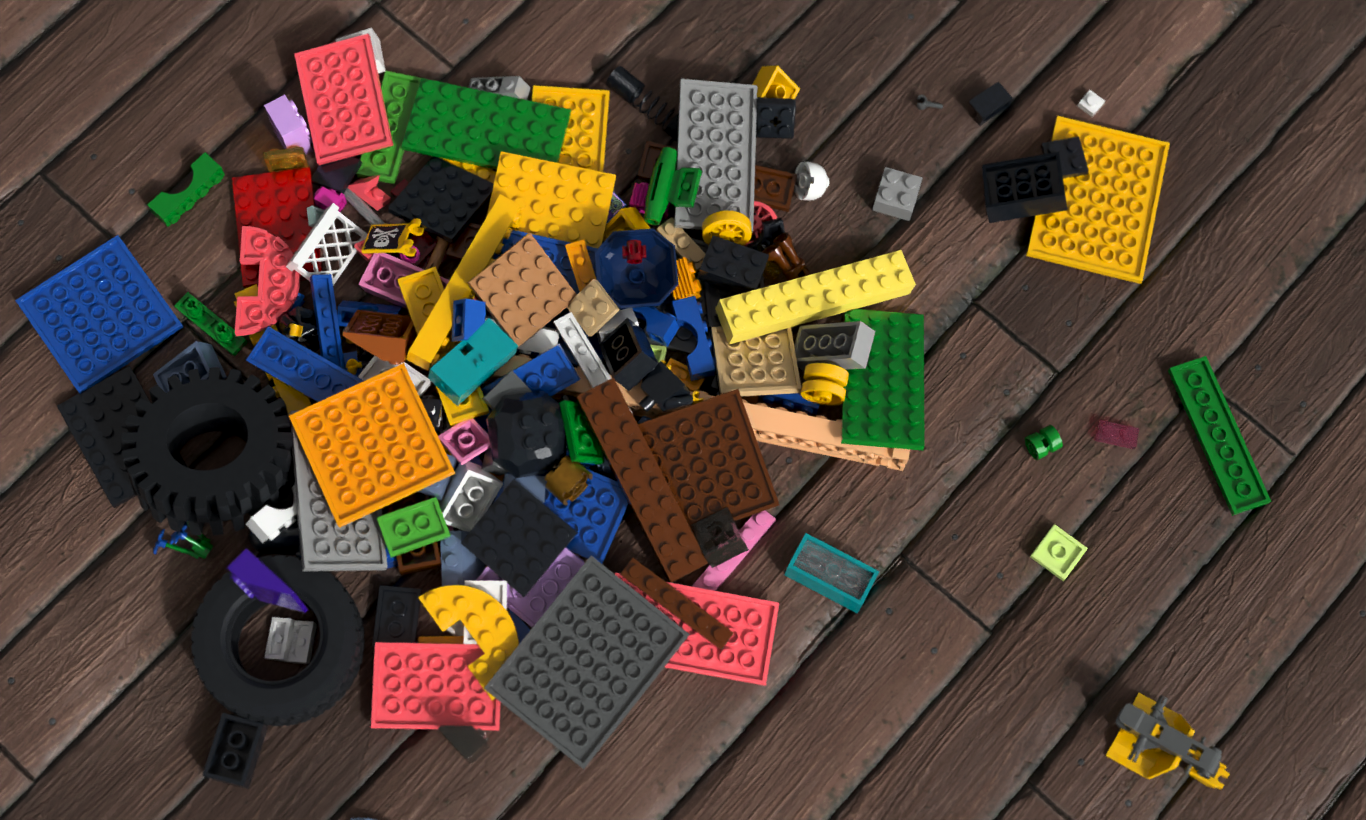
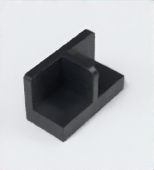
(990, 103)

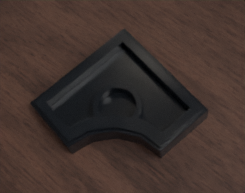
(769, 232)

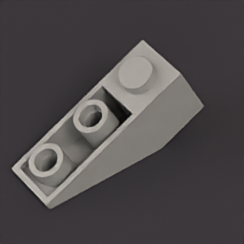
(509, 86)

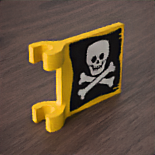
(392, 238)

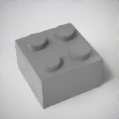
(897, 194)

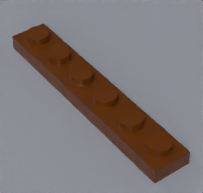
(677, 604)

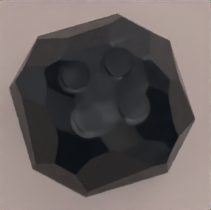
(527, 434)

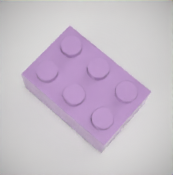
(288, 124)

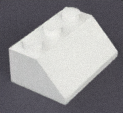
(468, 496)

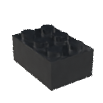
(733, 266)
(628, 354)
(235, 751)

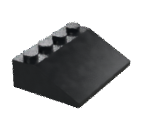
(1024, 187)

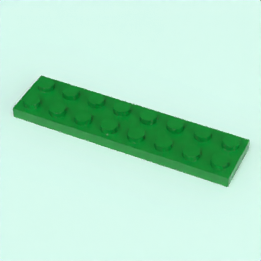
(1219, 436)

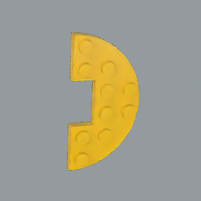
(483, 618)

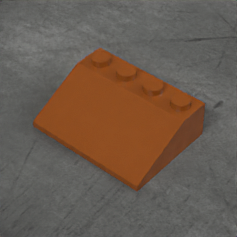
(382, 334)

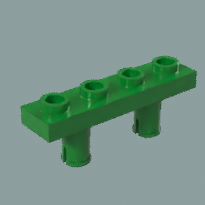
(210, 324)

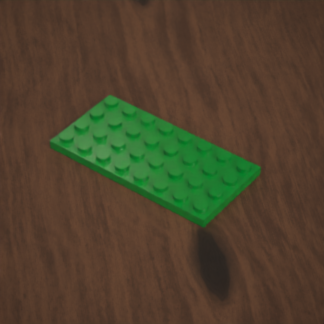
(480, 125)
(887, 397)

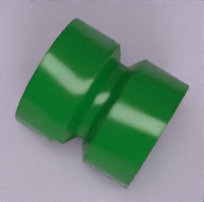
(1045, 441)

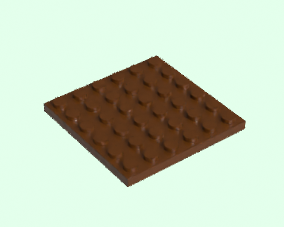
(711, 458)

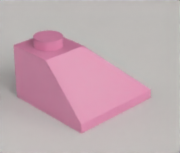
(465, 440)

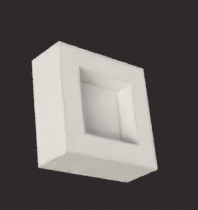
(1091, 103)

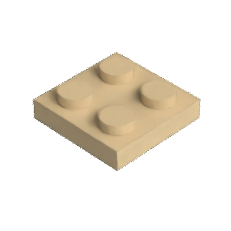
(592, 307)

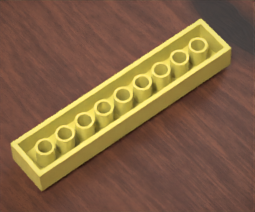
(814, 297)

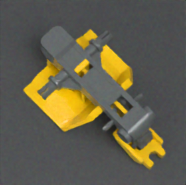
(1157, 739)

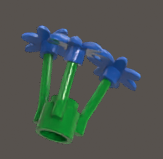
(200, 547)

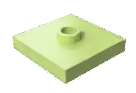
(1058, 552)

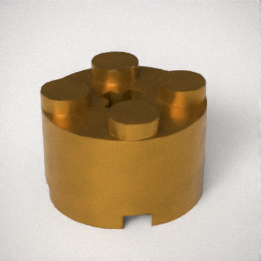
(567, 480)

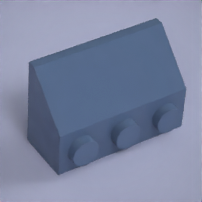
(458, 562)

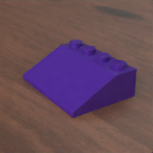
(262, 583)

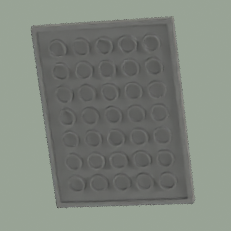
(586, 662)

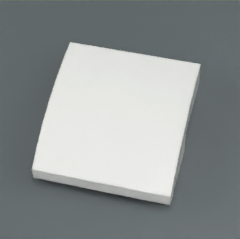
(290, 640)

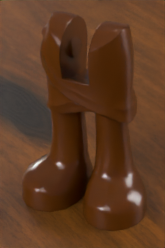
(784, 243)

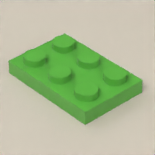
(413, 527)

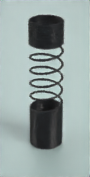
(630, 88)

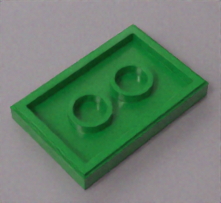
(579, 436)

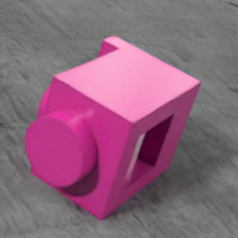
(325, 197)

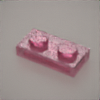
(1117, 434)

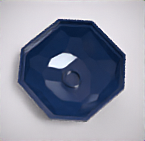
(640, 283)

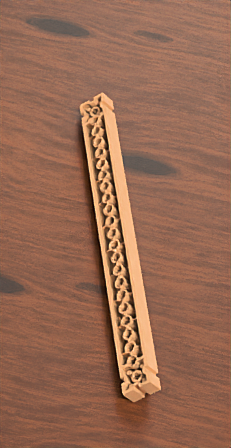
(769, 424)

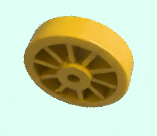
(727, 225)

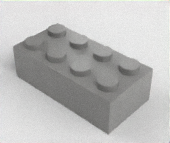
(835, 344)

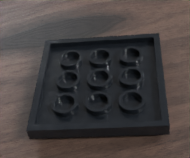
(443, 199)
(519, 537)

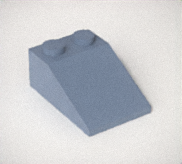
(196, 356)

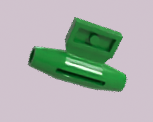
(670, 186)

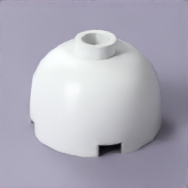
(811, 181)

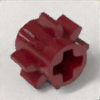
(634, 251)

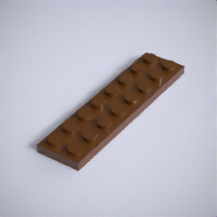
(770, 187)

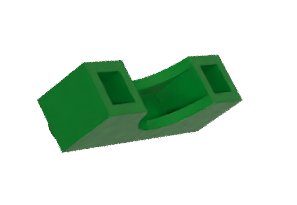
(171, 206)

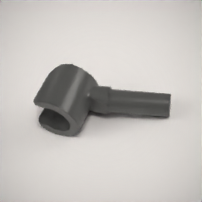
(921, 106)

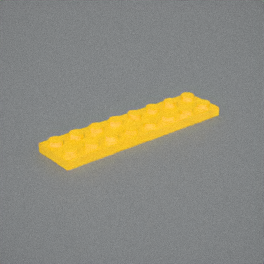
(421, 294)

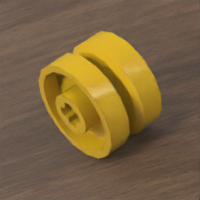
(824, 384)

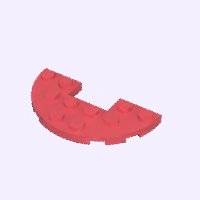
(276, 285)

